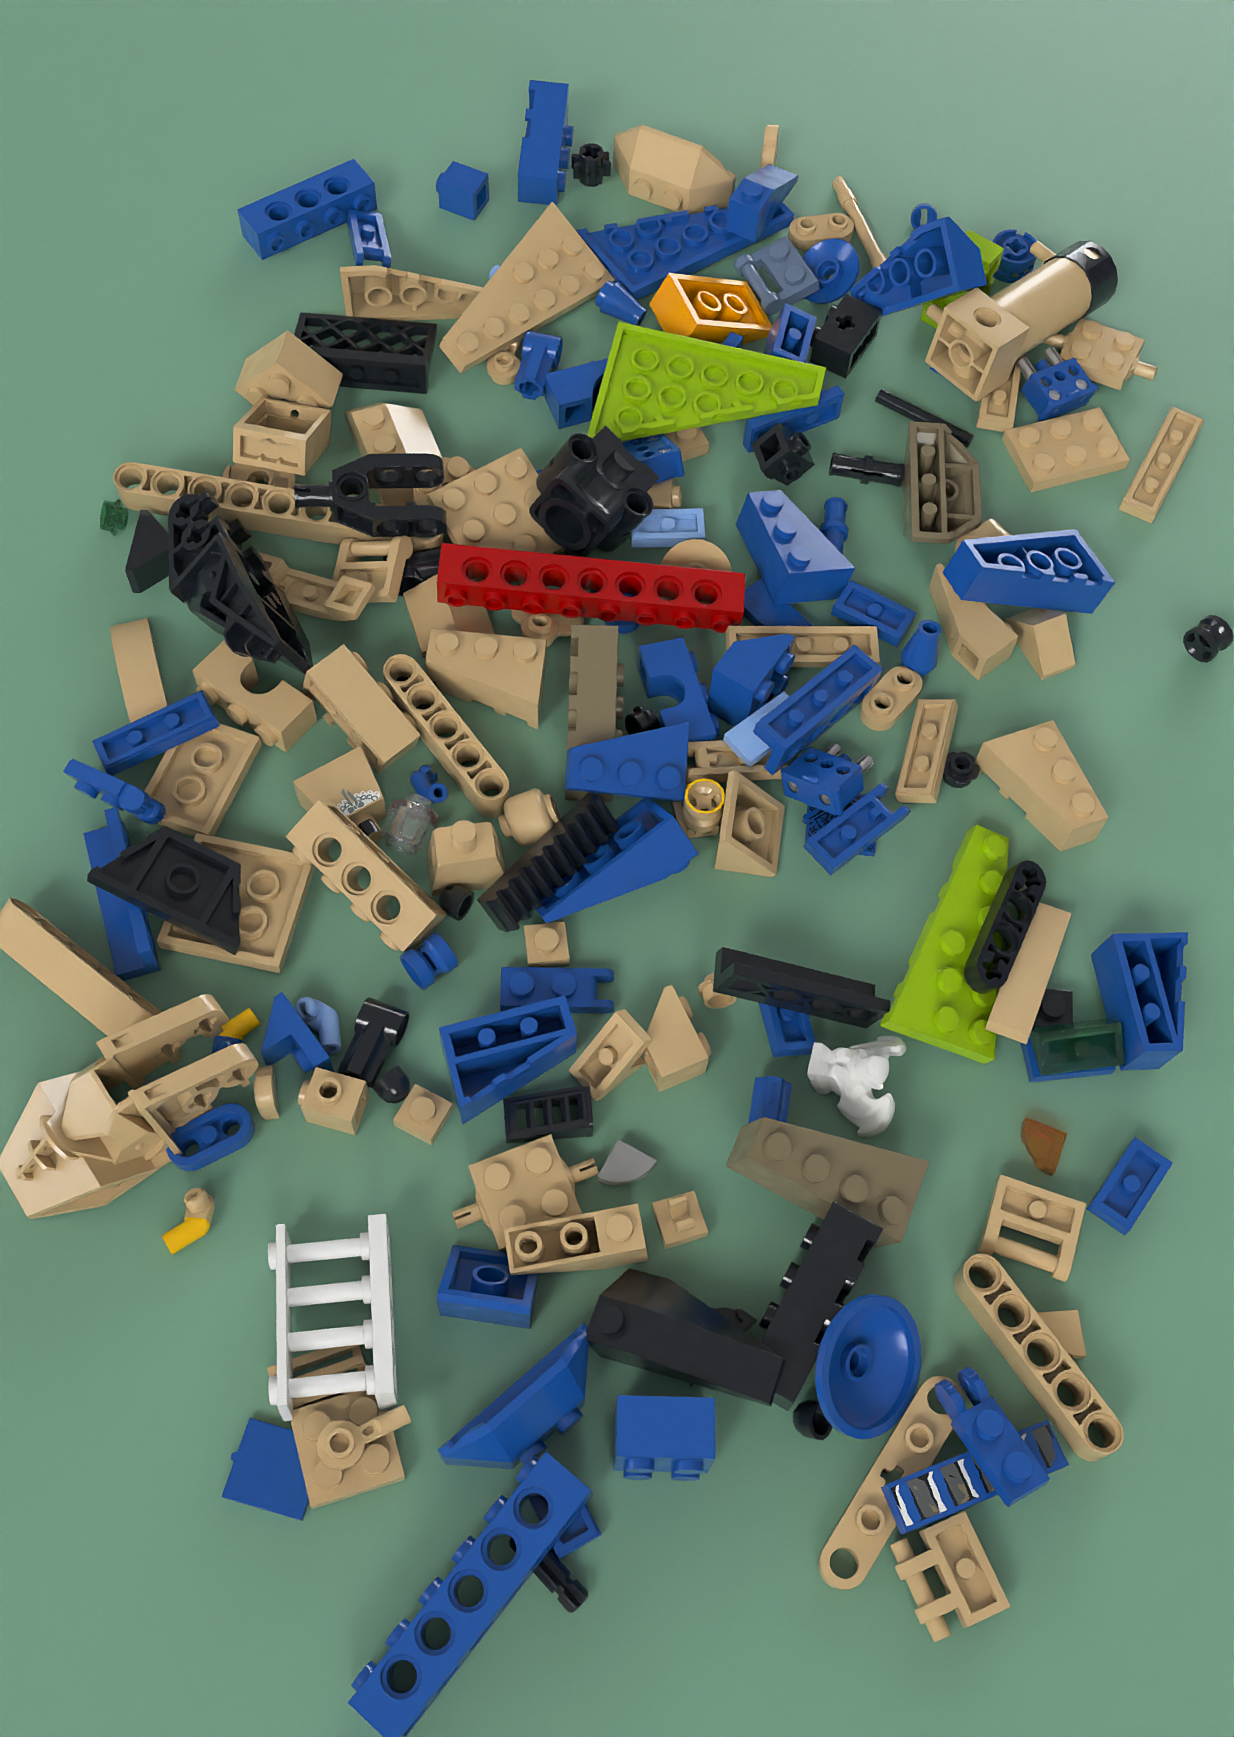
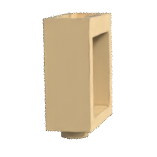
(296, 439)

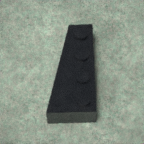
(815, 1294)

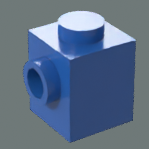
(463, 190)

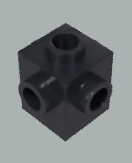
(783, 454)

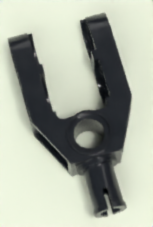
(368, 474)

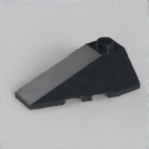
(674, 1334)

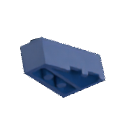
(505, 1052)

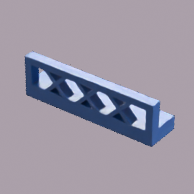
(816, 706)
(125, 924)

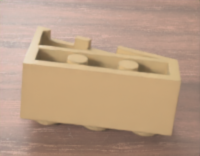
(1046, 782)

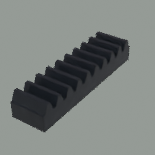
(548, 863)

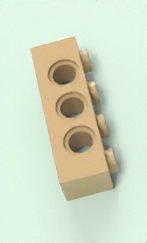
(311, 843)

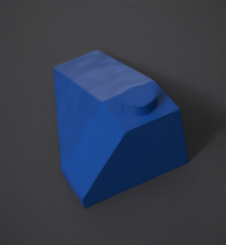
(926, 268)
(639, 854)

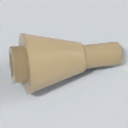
(666, 495)

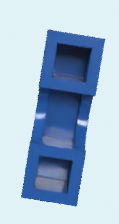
(671, 671)

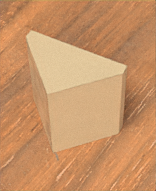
(749, 829)

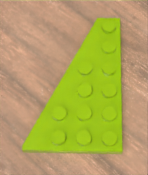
(680, 383)

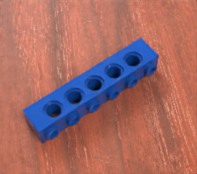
(397, 1712)

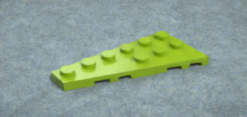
(934, 996)

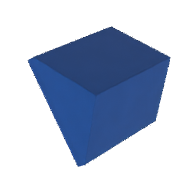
(481, 1289)

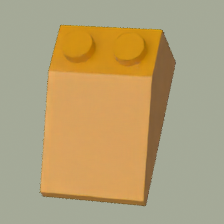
(709, 308)

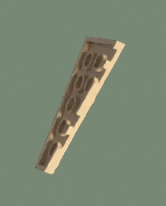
(535, 285)

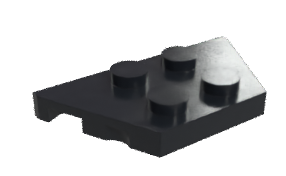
(179, 884)

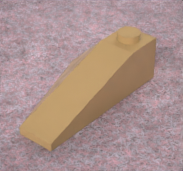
(402, 295)

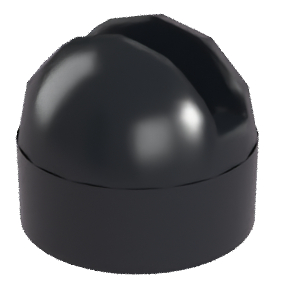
(456, 901)
(393, 1085)
(810, 1420)

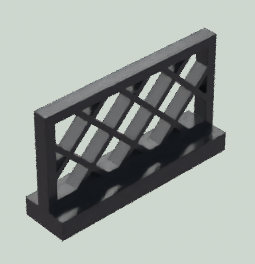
(367, 365)

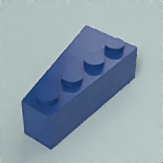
(1030, 571)

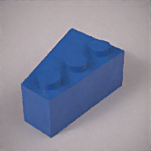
(545, 144)
(791, 551)
(1143, 990)

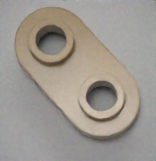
(810, 230)
(893, 696)

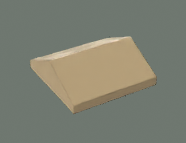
(428, 614)

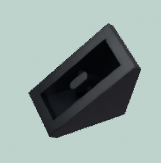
(148, 554)

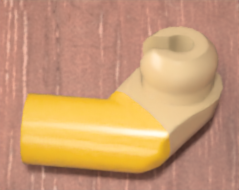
(196, 1220)

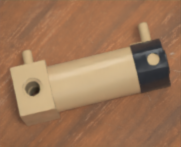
(985, 335)

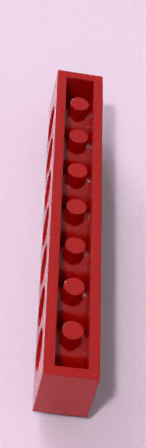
(576, 574)

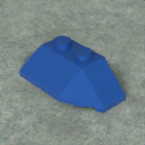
(527, 1412)

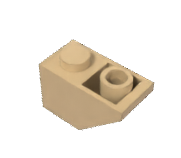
(676, 1048)

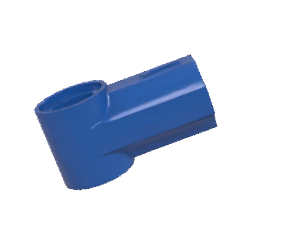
(539, 357)
(770, 1099)

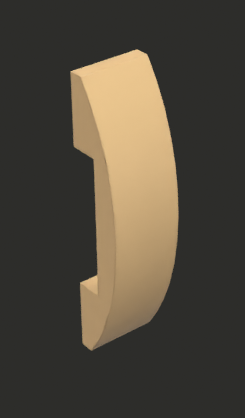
(318, 595)
(138, 668)

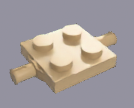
(1103, 353)
(523, 1188)

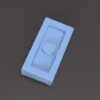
(669, 528)

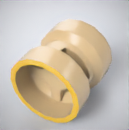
(702, 796)

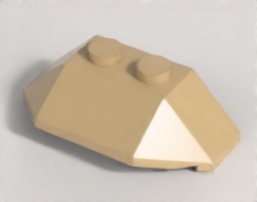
(670, 171)
(391, 430)

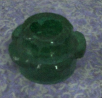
(113, 516)

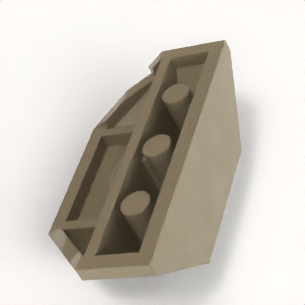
(939, 485)

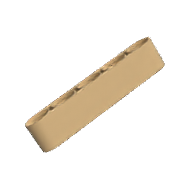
(448, 751)
(70, 970)
(1039, 1380)

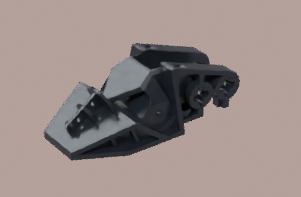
(231, 587)

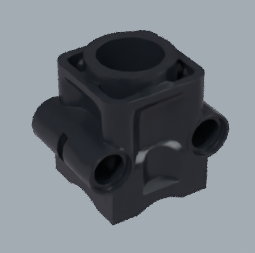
(592, 494)

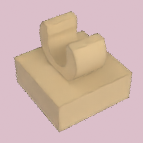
(679, 1219)

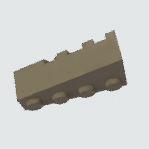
(593, 690)
(825, 1168)

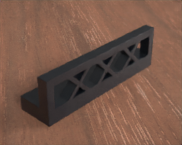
(797, 988)

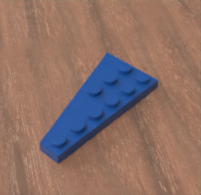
(670, 243)

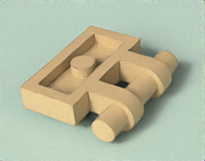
(962, 1569)

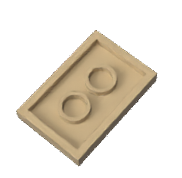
(1065, 449)
(202, 779)

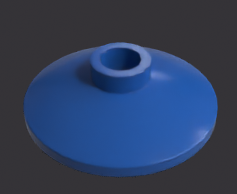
(829, 258)

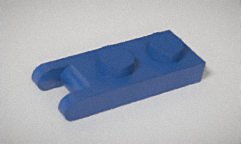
(368, 237)
(854, 830)
(535, 984)

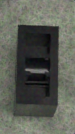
(844, 335)

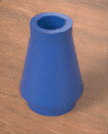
(620, 304)
(922, 649)

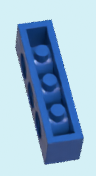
(306, 209)

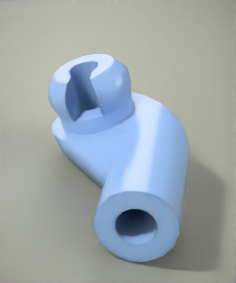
(323, 1021)

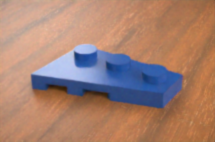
(632, 765)

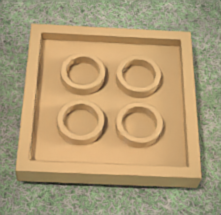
(493, 507)
(271, 903)

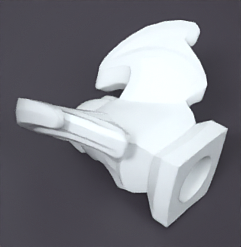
(853, 1075)

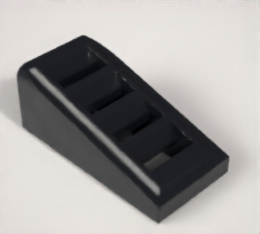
(565, 1129)

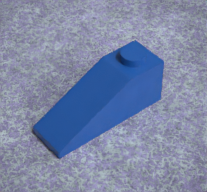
(758, 200)

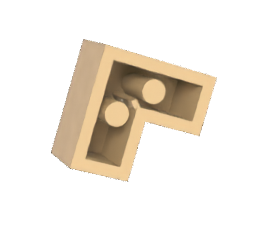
(289, 371)

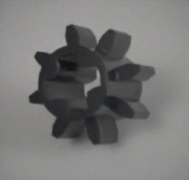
(591, 165)

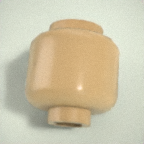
(528, 816)

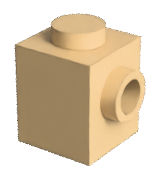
(334, 1100)

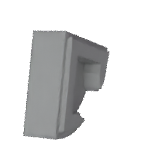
(625, 1165)

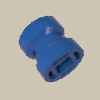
(429, 961)

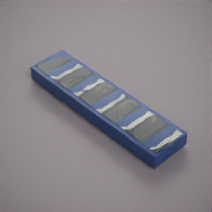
(960, 1482)

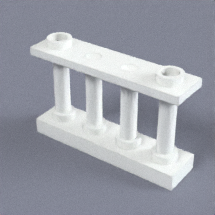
(374, 1333)

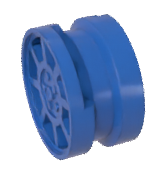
(1016, 255)

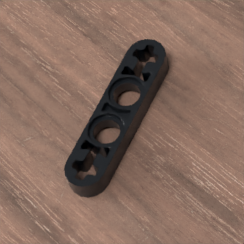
(1011, 930)

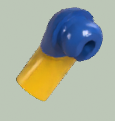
(235, 1030)

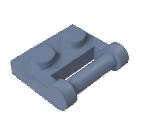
(785, 269)

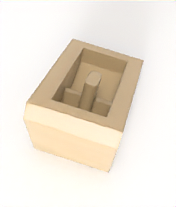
(1044, 640)

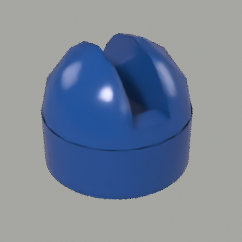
(916, 214)

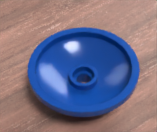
(868, 1366)

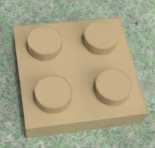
(377, 1466)

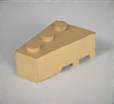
(490, 670)
(361, 708)

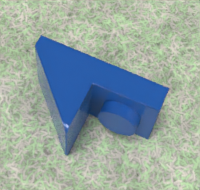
(289, 1034)

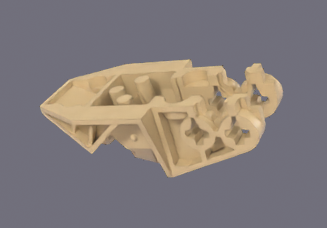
(84, 1149)

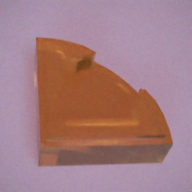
(1043, 1144)

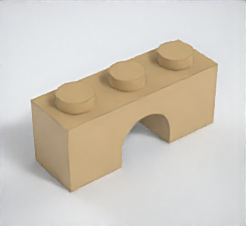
(275, 716)

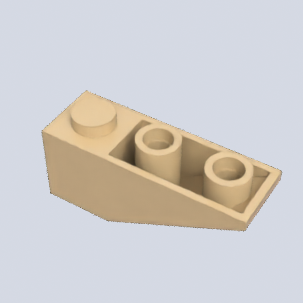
(972, 630)
(577, 1242)

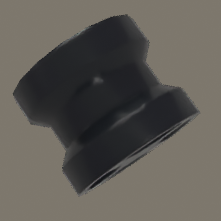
(1208, 638)

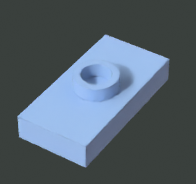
(744, 741)

